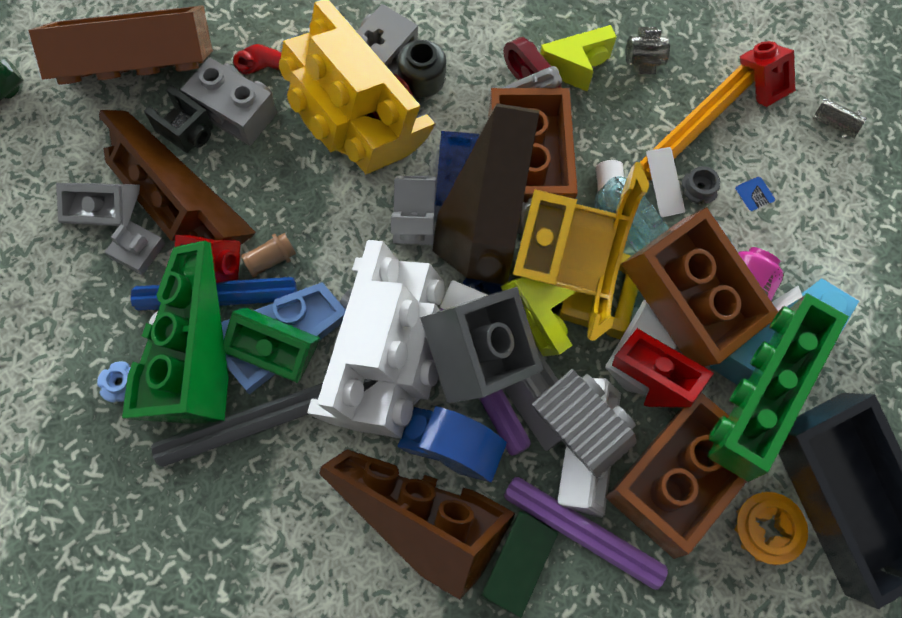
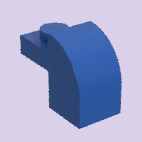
(454, 441)

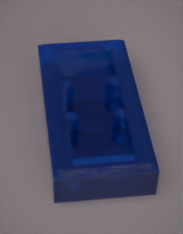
(453, 154)

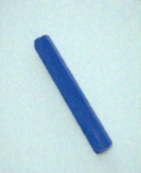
(228, 292)

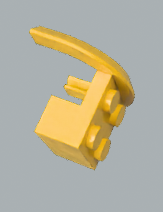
(580, 245)

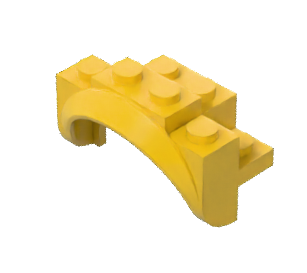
(339, 82)

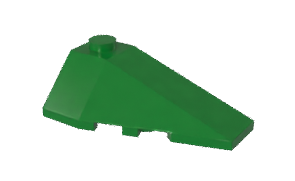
(184, 358)

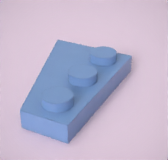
(308, 309)

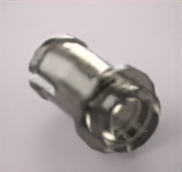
(839, 118)

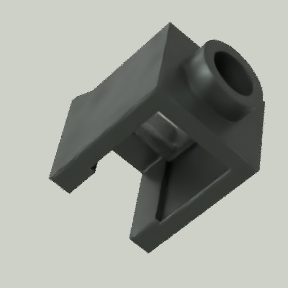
(185, 124)

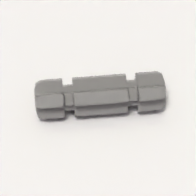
(543, 79)

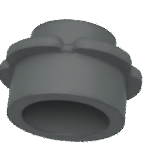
(706, 177)

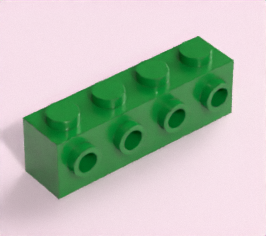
(777, 388)

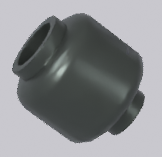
(422, 67)

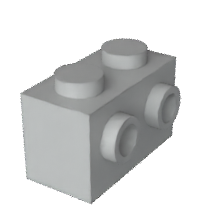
(231, 100)

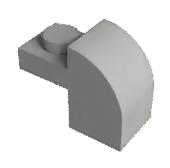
(413, 210)

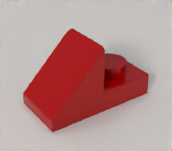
(667, 373)

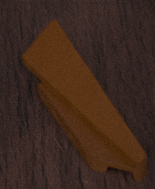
(168, 188)

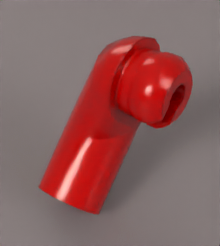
(256, 58)

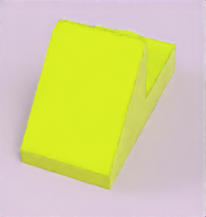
(578, 54)
(546, 327)

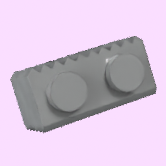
(586, 422)

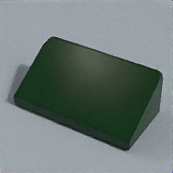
(519, 564)

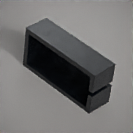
(851, 490)

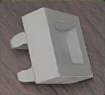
(134, 247)

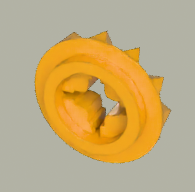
(789, 522)

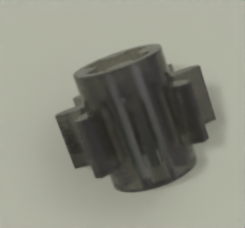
(647, 50)

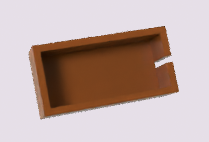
(121, 44)

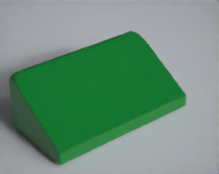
(269, 343)

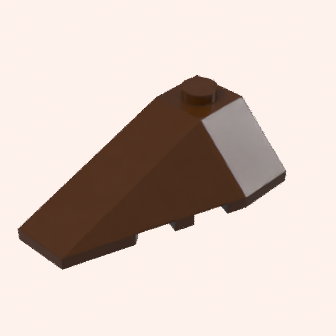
(433, 530)

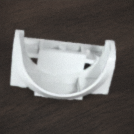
(383, 343)

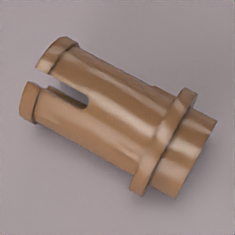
(268, 254)

